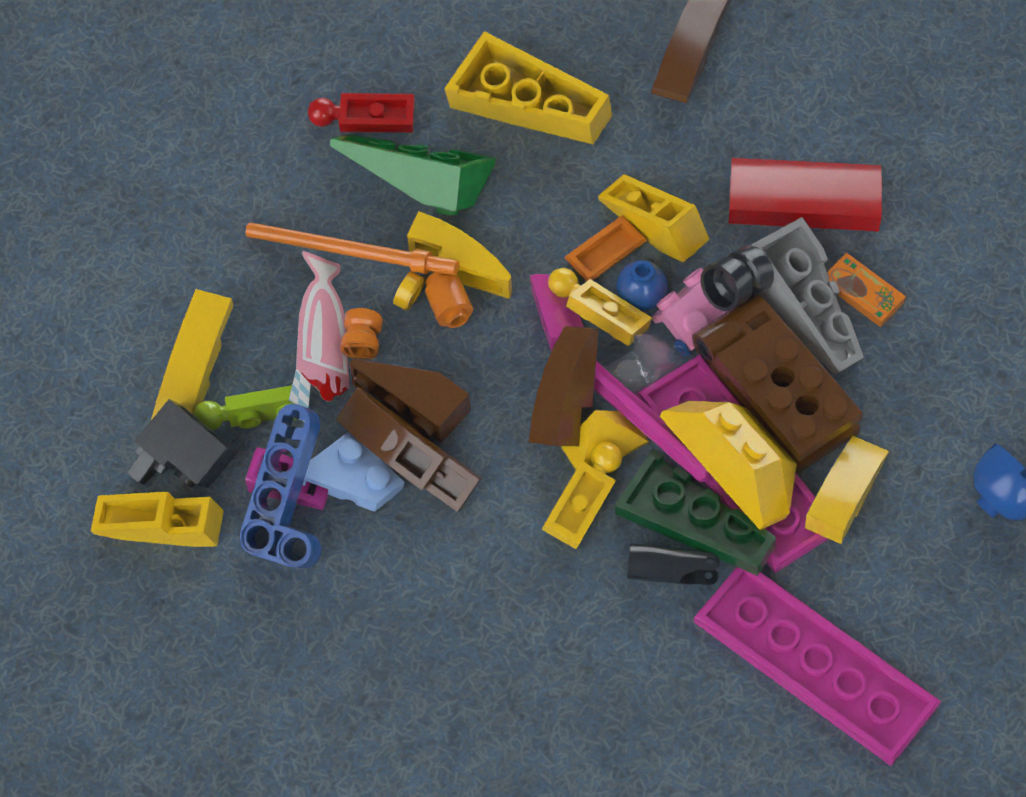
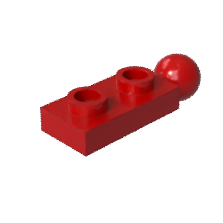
(366, 112)

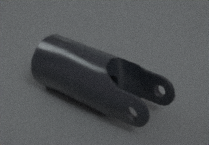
(671, 565)

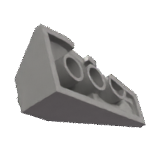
(807, 297)

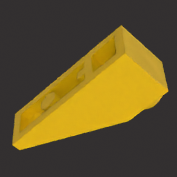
(663, 219)

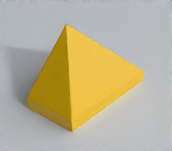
(605, 427)

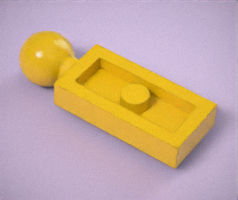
(599, 306)
(584, 495)

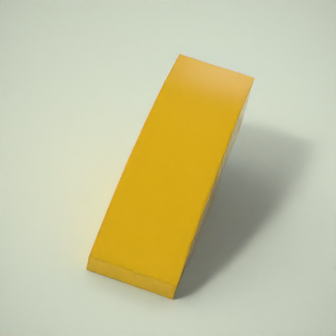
(477, 264)
(845, 489)
(158, 519)

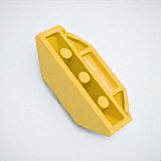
(738, 456)

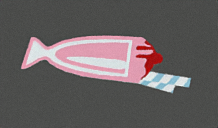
(319, 337)

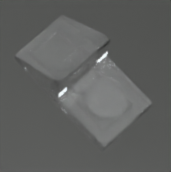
(648, 362)

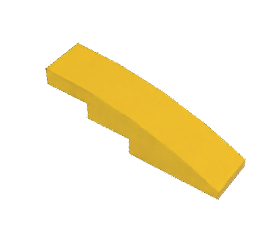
(195, 351)

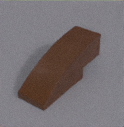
(565, 388)

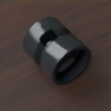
(737, 278)

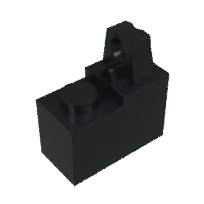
(180, 442)

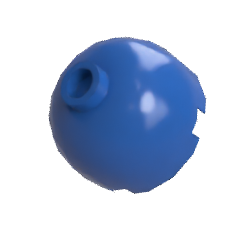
(1001, 484)

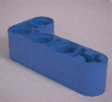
(289, 485)

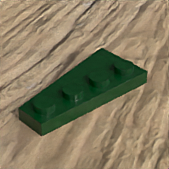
(682, 510)

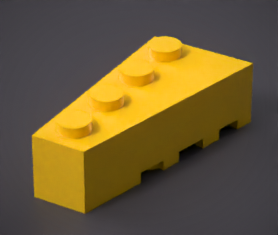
(526, 92)

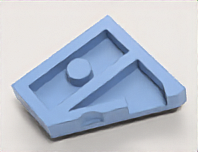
(354, 474)

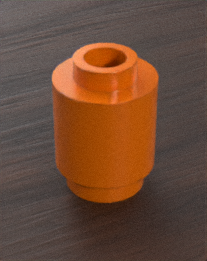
(448, 299)

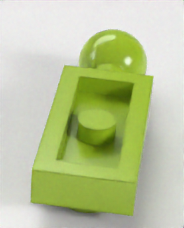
(244, 409)

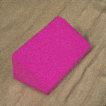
(552, 309)

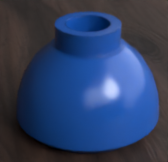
(642, 284)

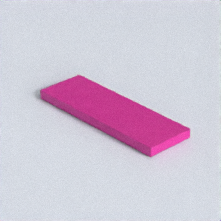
(699, 383)
(818, 663)

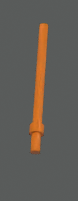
(418, 260)

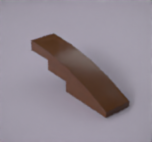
(689, 49)

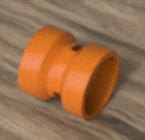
(361, 338)

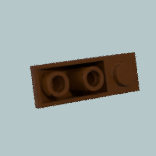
(421, 396)

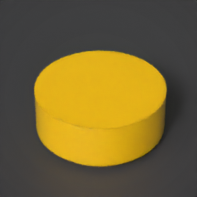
(409, 290)

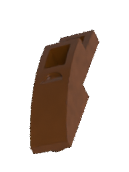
(407, 450)

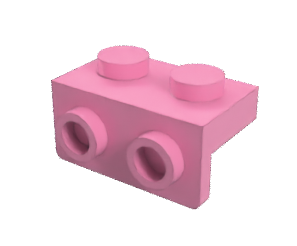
(686, 310)

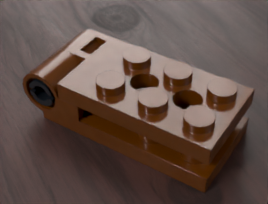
(778, 381)

